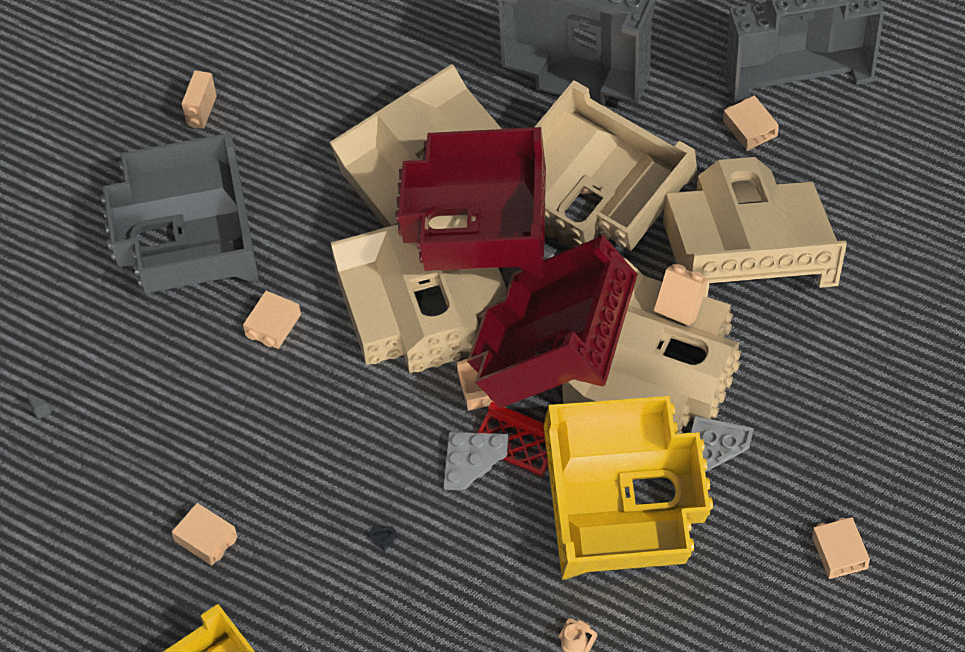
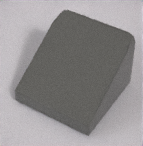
(39, 406)

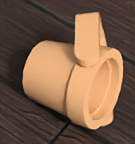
(574, 636)

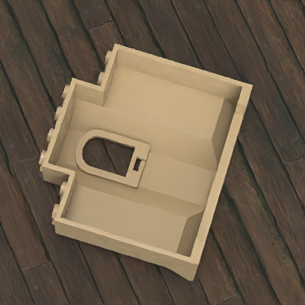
(376, 147)
(592, 151)
(752, 240)
(379, 287)
(644, 372)

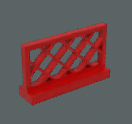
(522, 423)

